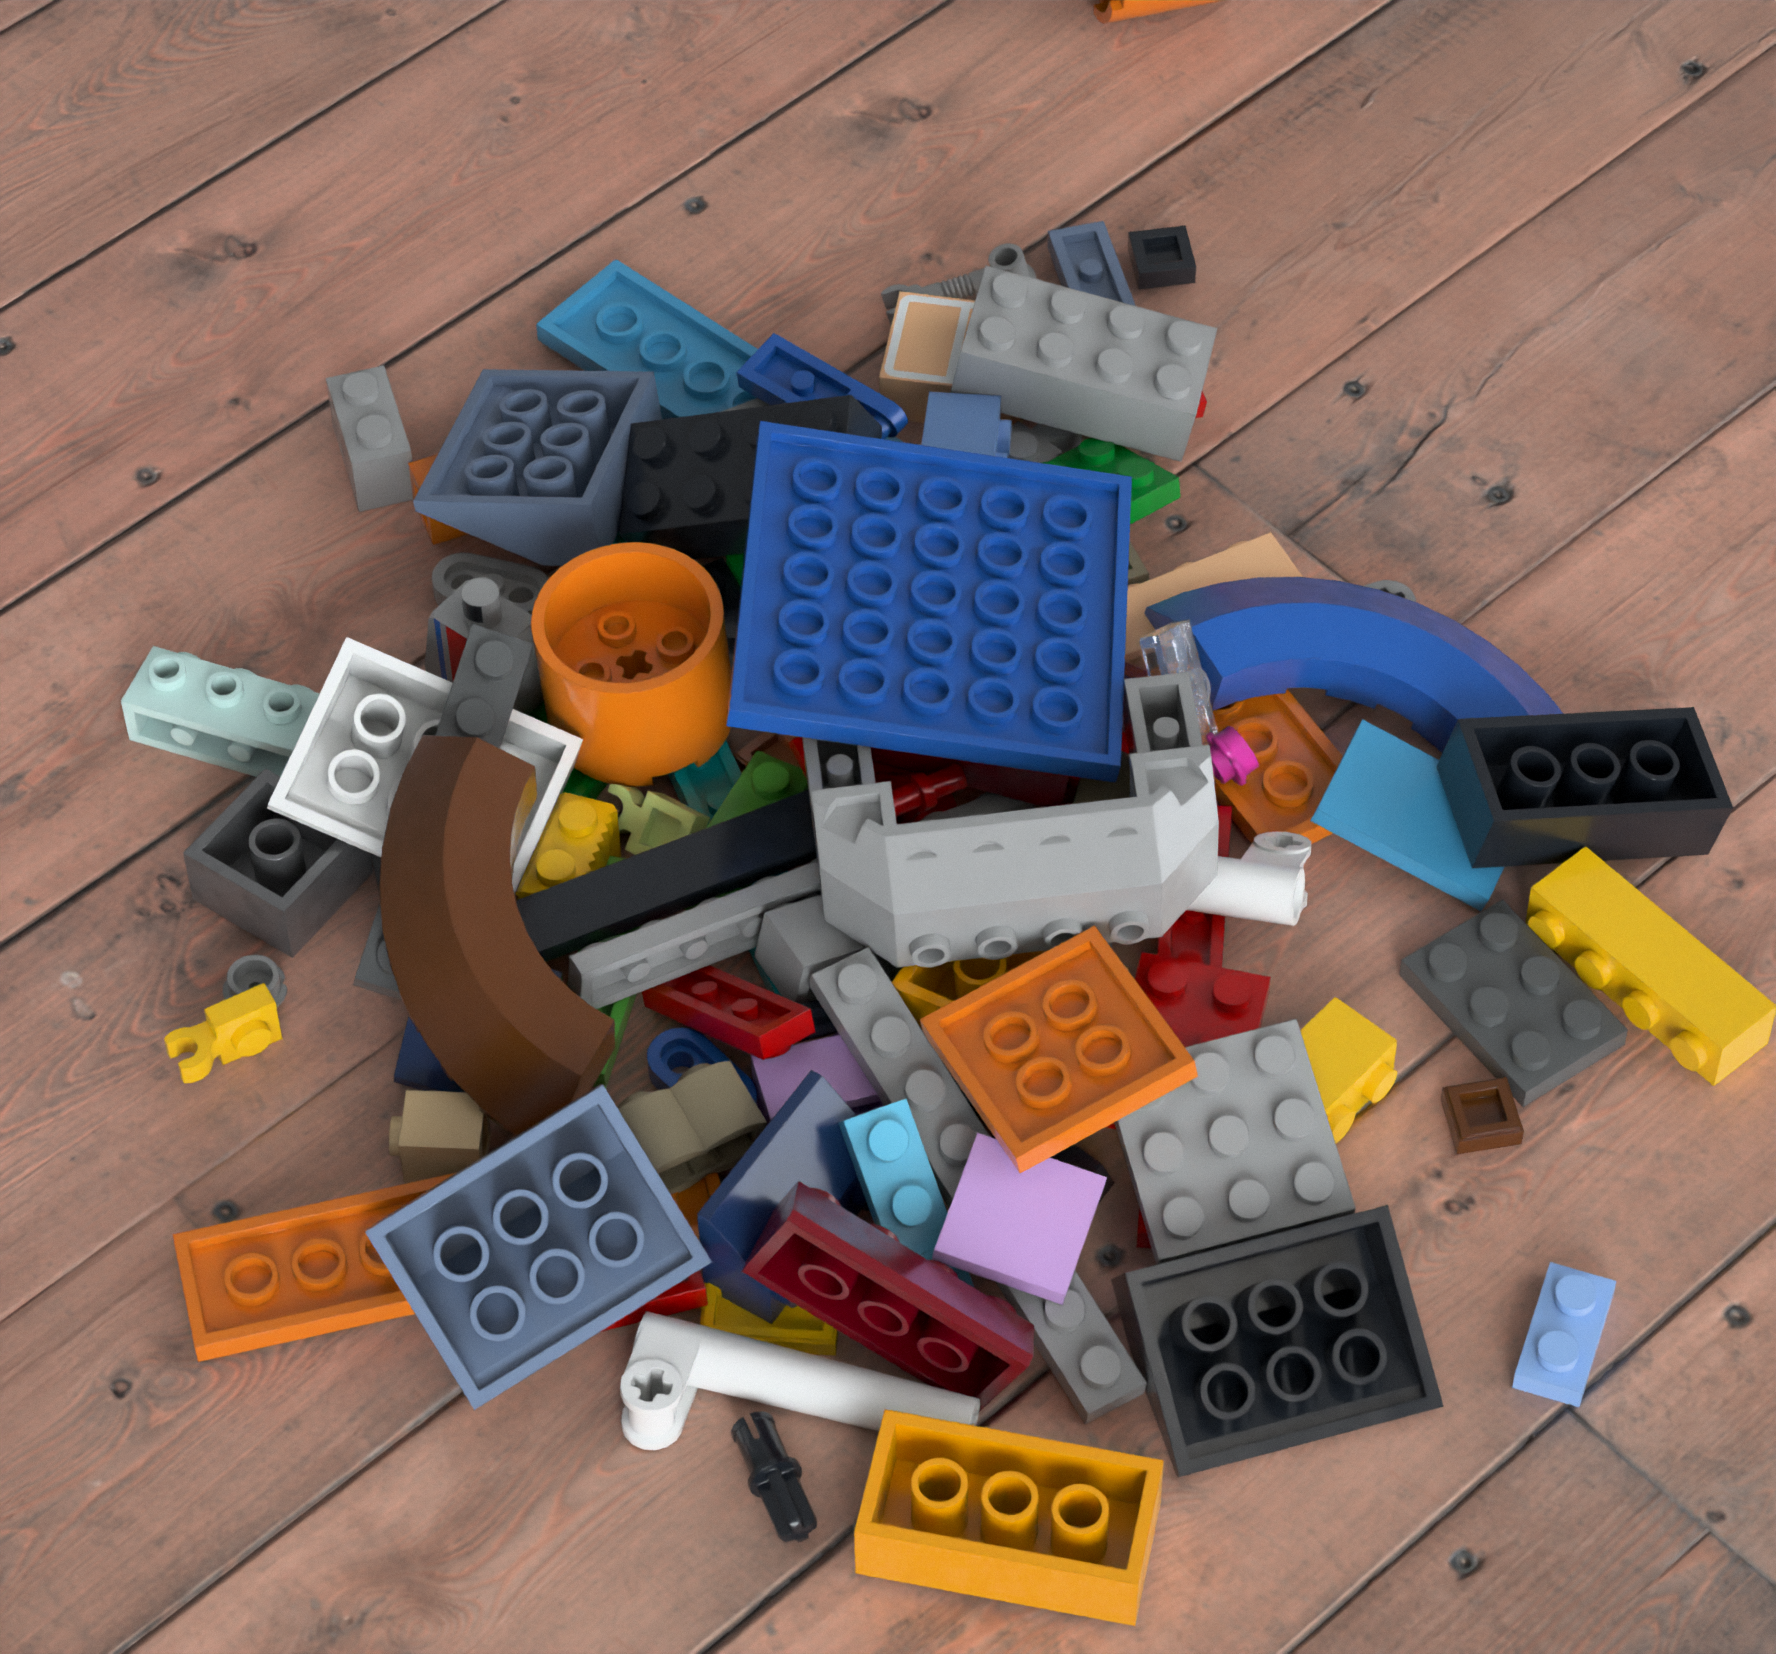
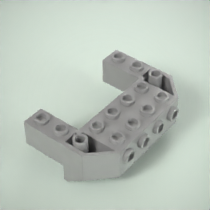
(1028, 874)

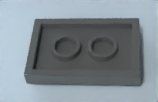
(1513, 1002)

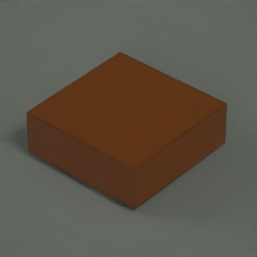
(1482, 1115)

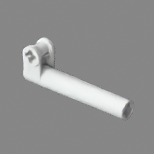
(1263, 883)
(679, 1357)

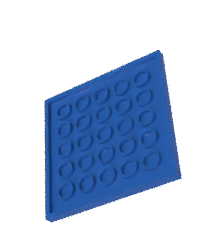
(933, 602)

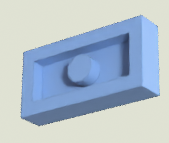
(1564, 1334)

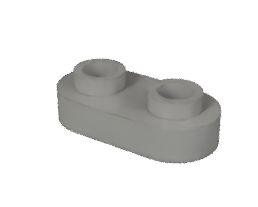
(515, 581)

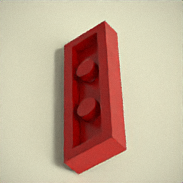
(732, 1011)

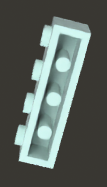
(215, 712)

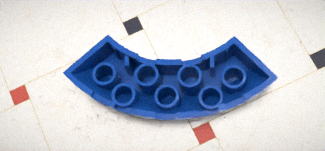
(1355, 645)

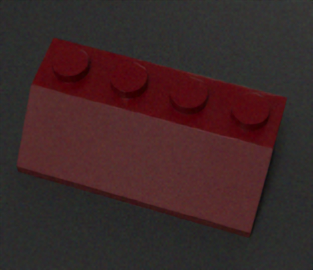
(890, 1297)

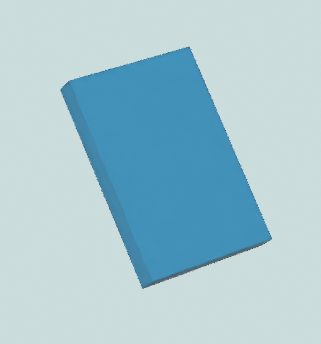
(1396, 807)

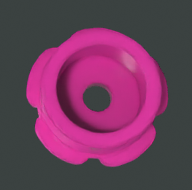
(1231, 756)

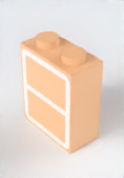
(924, 350)

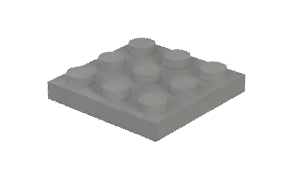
(1235, 1148)

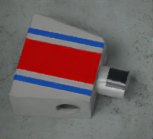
(479, 604)

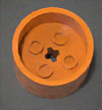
(634, 660)

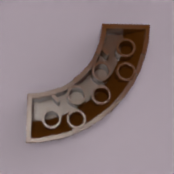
(460, 943)

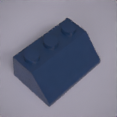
(795, 1146)

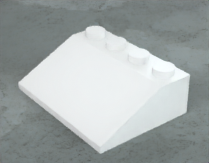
(364, 736)

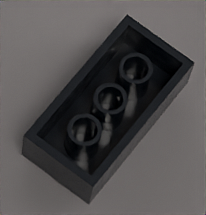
(695, 472)
(1588, 779)

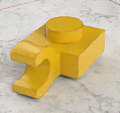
(231, 1031)

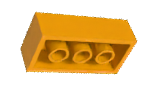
(1008, 1517)

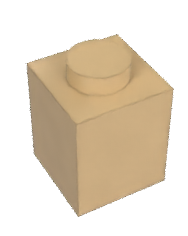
(438, 1134)

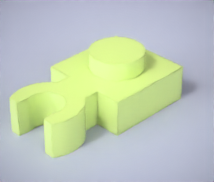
(654, 818)

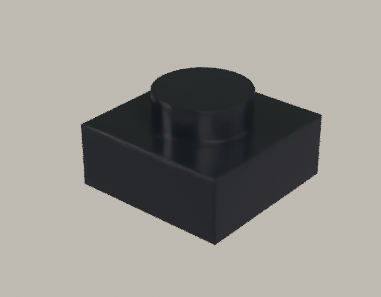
(1161, 257)

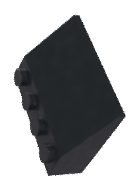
(1278, 1340)

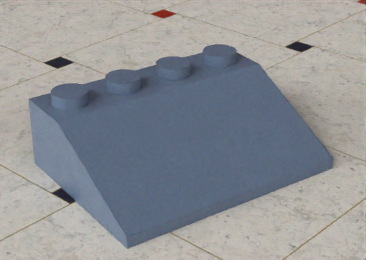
(540, 460)
(537, 1246)

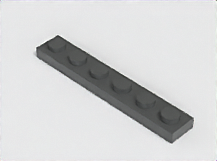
(476, 707)

